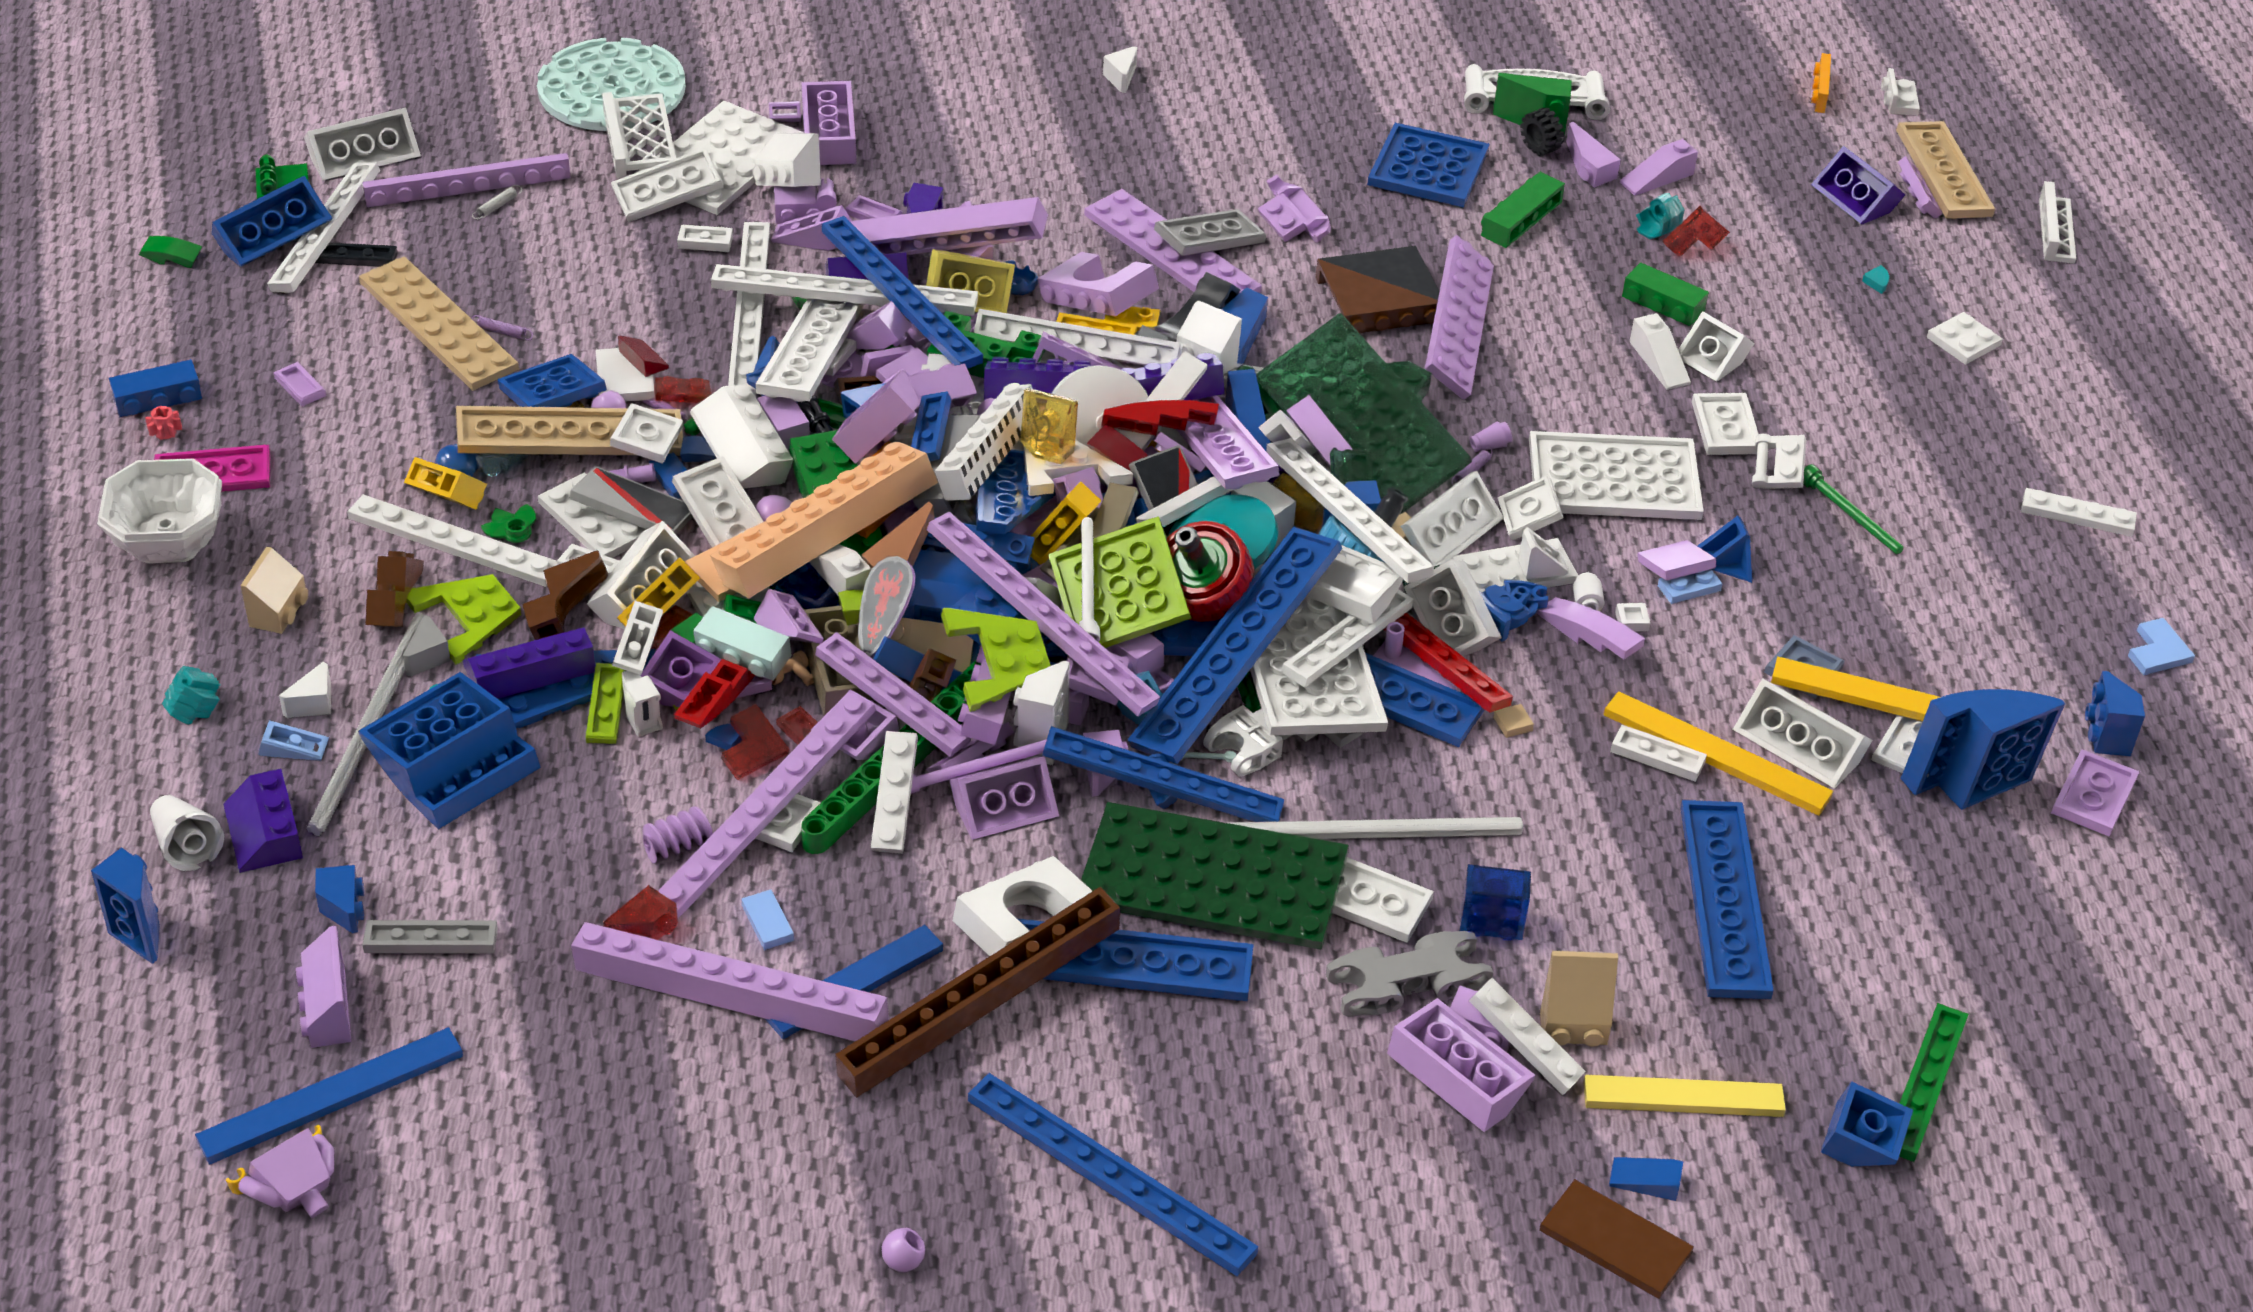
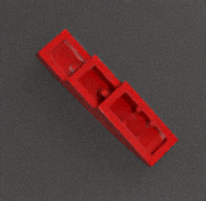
(1148, 415)
(713, 693)

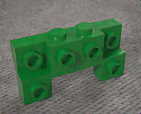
(991, 347)

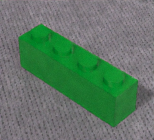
(1522, 209)

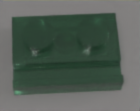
(1351, 465)

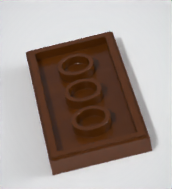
(1616, 1238)

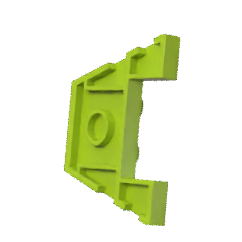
(477, 604)
(1010, 648)

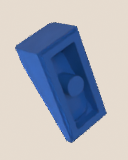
(1647, 1176)

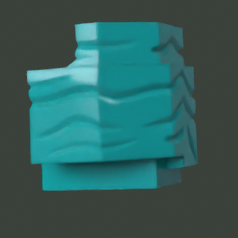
(1661, 216)
(191, 695)

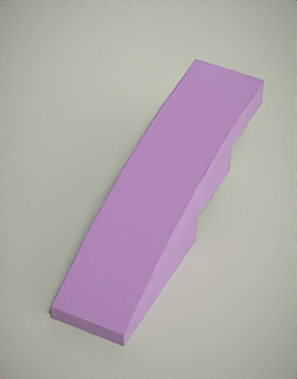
(1591, 626)

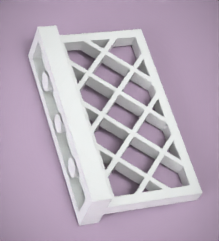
(620, 134)

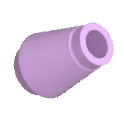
(1493, 436)

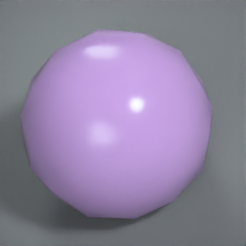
(609, 400)
(903, 1250)

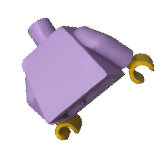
(290, 1174)

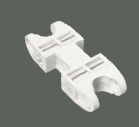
(1250, 737)

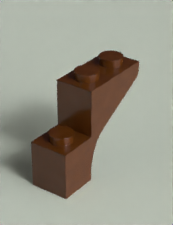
(395, 579)
(567, 587)

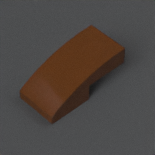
(932, 674)

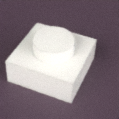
(1633, 616)

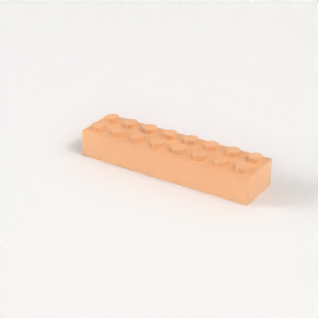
(823, 519)

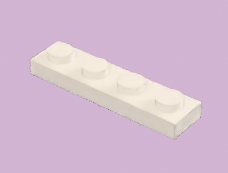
(2079, 512)
(894, 792)
(1527, 1036)

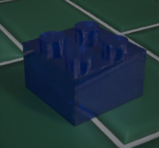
(1495, 902)

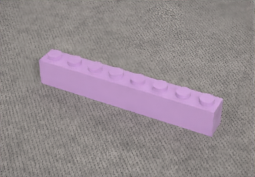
(956, 227)

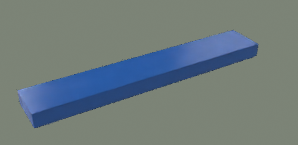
(879, 967)

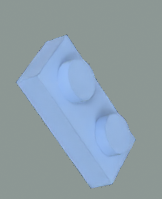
(1690, 586)

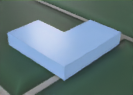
(2163, 650)

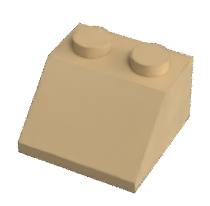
(273, 592)

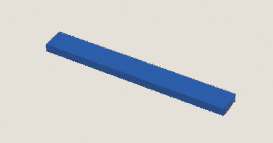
(1162, 776)
(328, 1095)

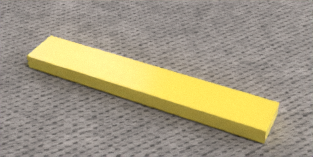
(1684, 1095)

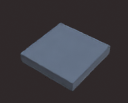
(1805, 652)

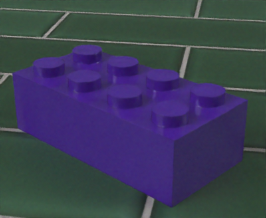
(1041, 376)

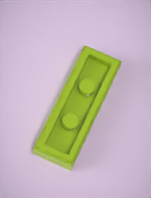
(605, 705)

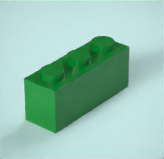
(1665, 294)

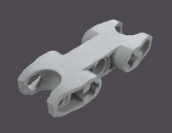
(1387, 979)

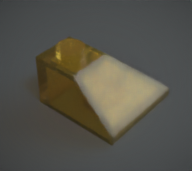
(1048, 425)

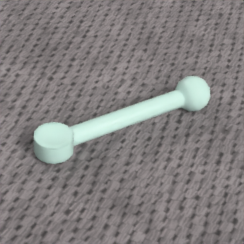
(1228, 756)

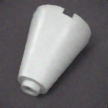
(185, 833)

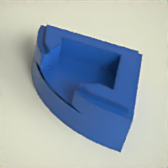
(723, 736)

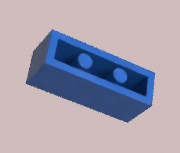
(155, 387)

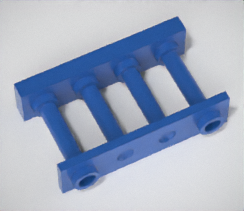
(1012, 547)

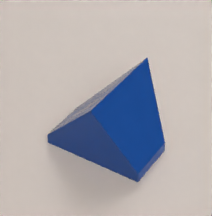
(1731, 549)

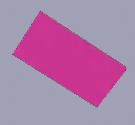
(236, 466)

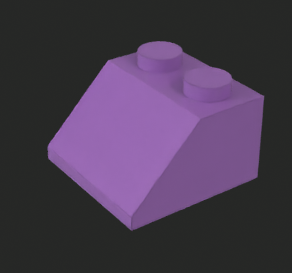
(678, 668)

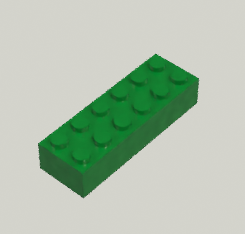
(819, 462)

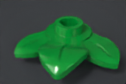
(511, 526)

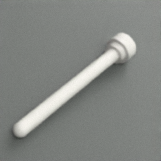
(1088, 622)

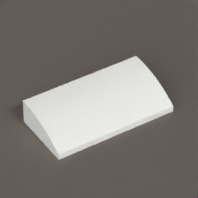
(1357, 585)

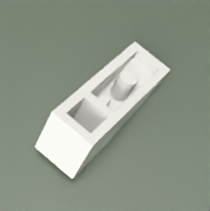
(1659, 351)
(842, 568)
(638, 638)

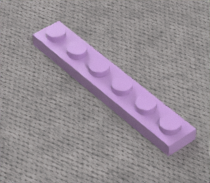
(892, 694)

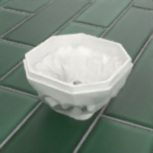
(161, 509)

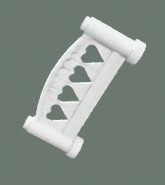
(1589, 94)

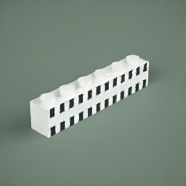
(983, 445)

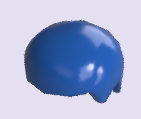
(1023, 280)
(462, 462)

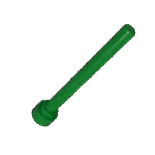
(1814, 479)

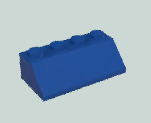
(270, 222)

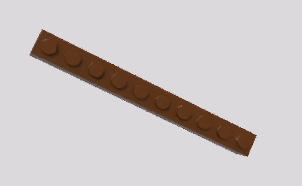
(977, 992)

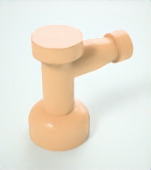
(798, 664)

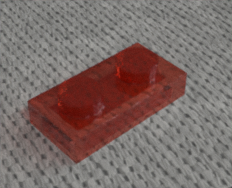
(681, 390)

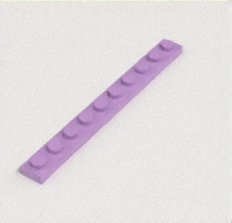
(1049, 617)
(767, 801)

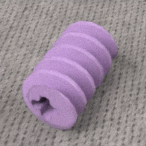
(674, 832)

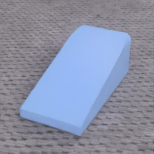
(291, 742)

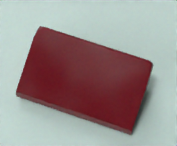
(641, 356)

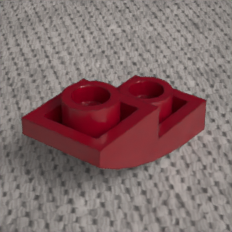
(1115, 447)

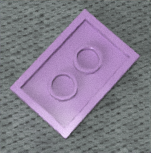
(2095, 792)

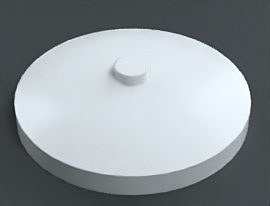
(1098, 390)

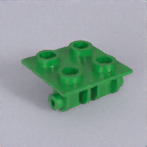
(271, 177)

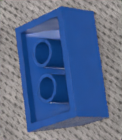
(128, 902)

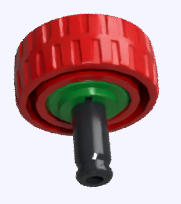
(1210, 567)

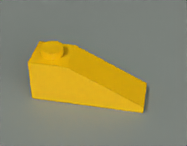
(445, 483)
(665, 589)

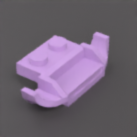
(1293, 212)

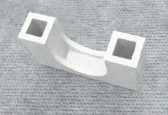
(985, 913)

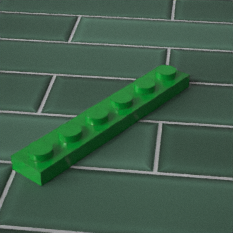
(1930, 1073)

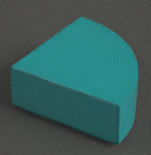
(1877, 279)

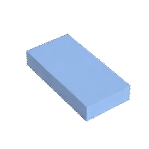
(767, 919)

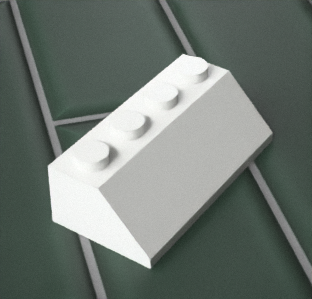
(375, 138)
(744, 435)
(636, 571)
(1801, 734)

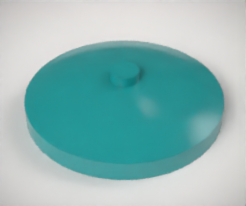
(1246, 516)

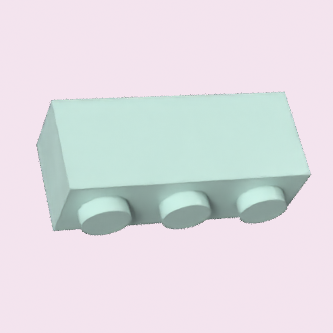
(743, 642)

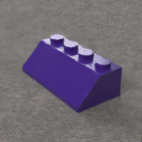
(1207, 386)
(533, 664)

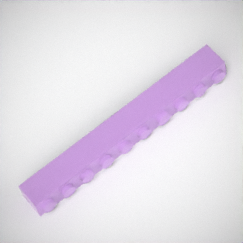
(728, 983)

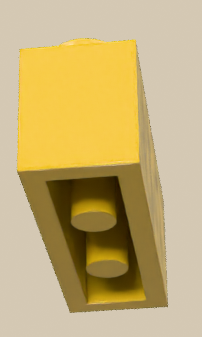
(1063, 521)

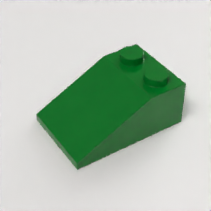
(1523, 94)

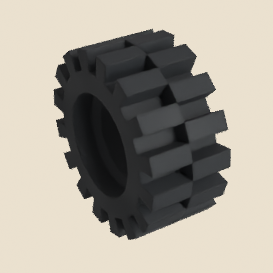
(1542, 131)

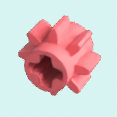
(163, 422)

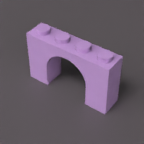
(1082, 285)

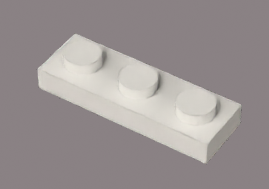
(1658, 753)

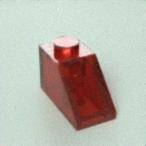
(645, 915)

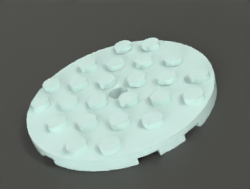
(580, 73)

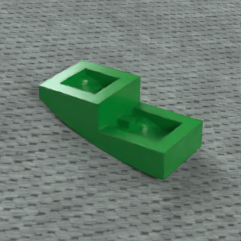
(174, 249)

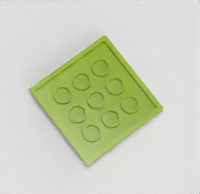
(1132, 582)

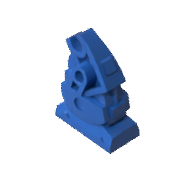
(1513, 603)

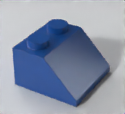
(1866, 1128)

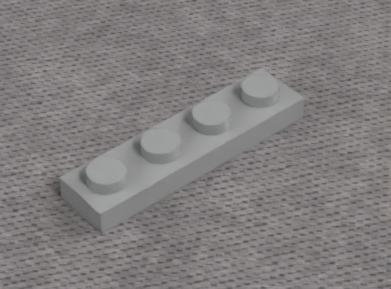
(430, 936)

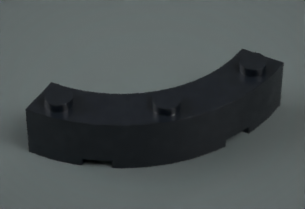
(1209, 290)

